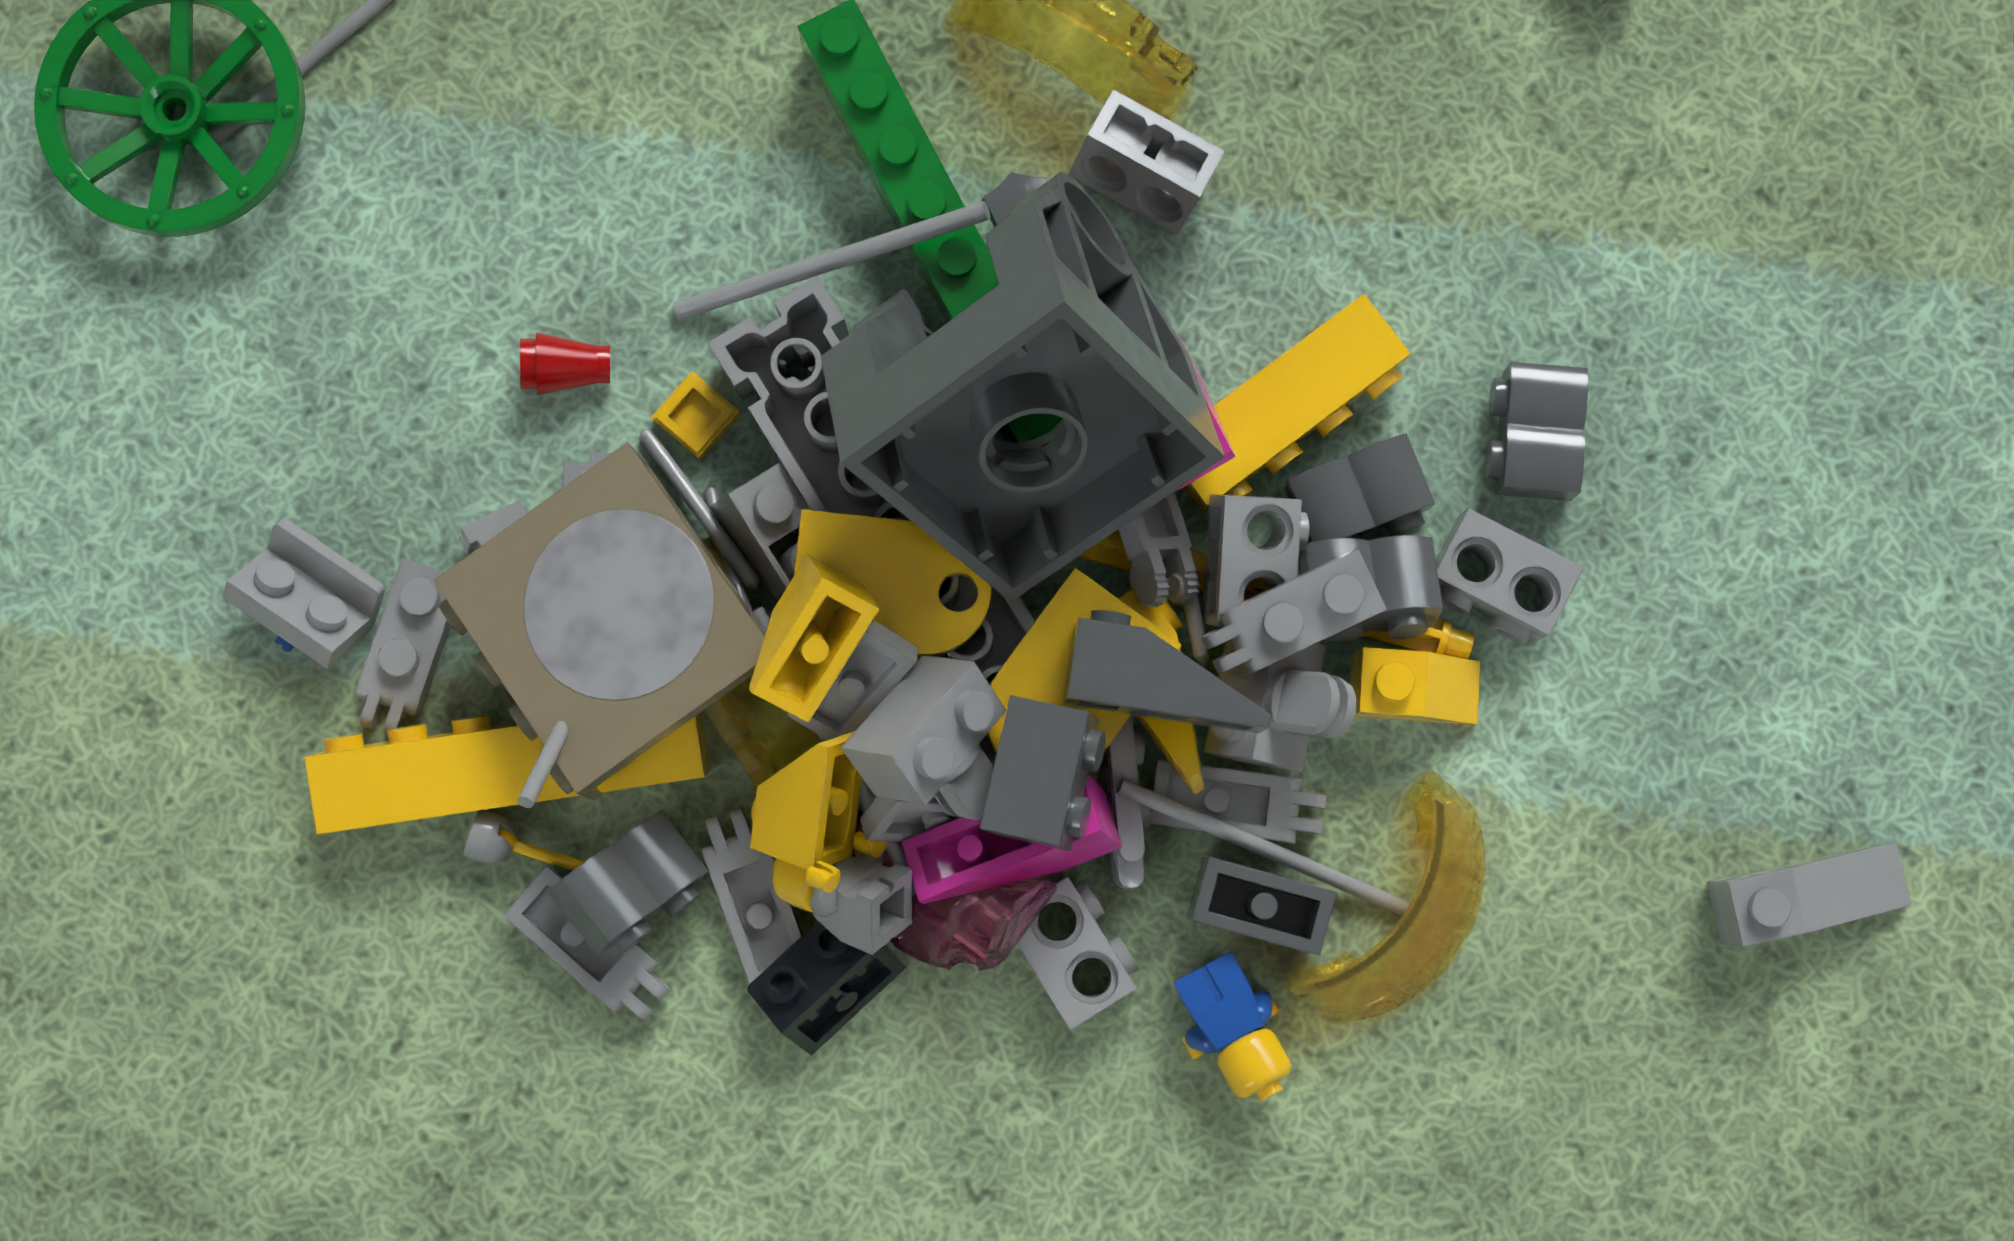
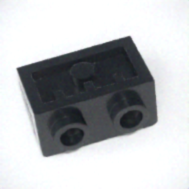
(821, 986)

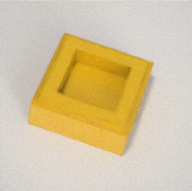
(696, 416)

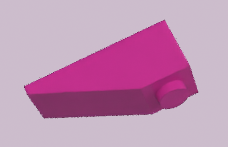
(966, 859)

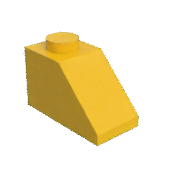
(811, 637)
(1415, 686)
(809, 808)

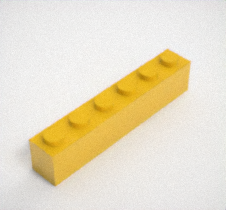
(464, 772)

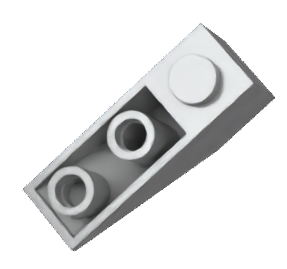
(765, 525)

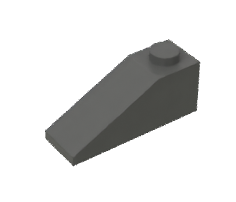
(1143, 675)

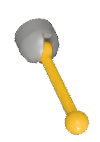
(495, 838)

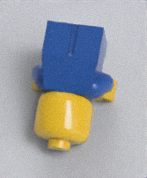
(1232, 1023)

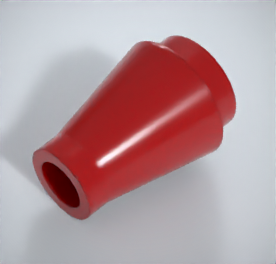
(561, 364)

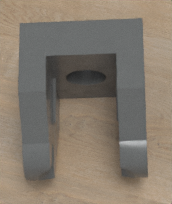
(1057, 337)

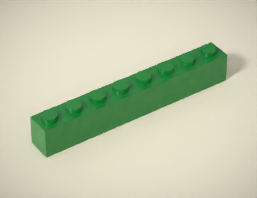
(903, 166)

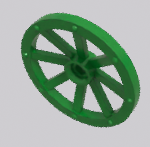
(156, 108)

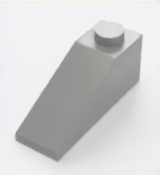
(1808, 895)

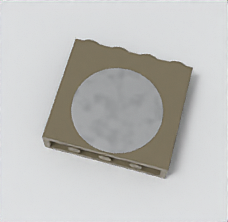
(603, 619)

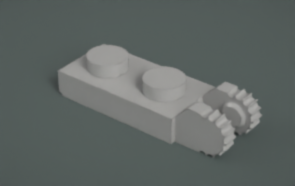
(1154, 536)

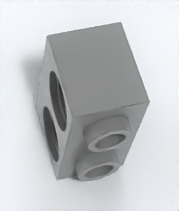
(1145, 162)
(1506, 560)
(1235, 561)
(1056, 959)

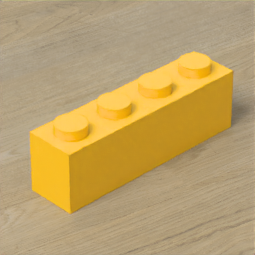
(1302, 393)

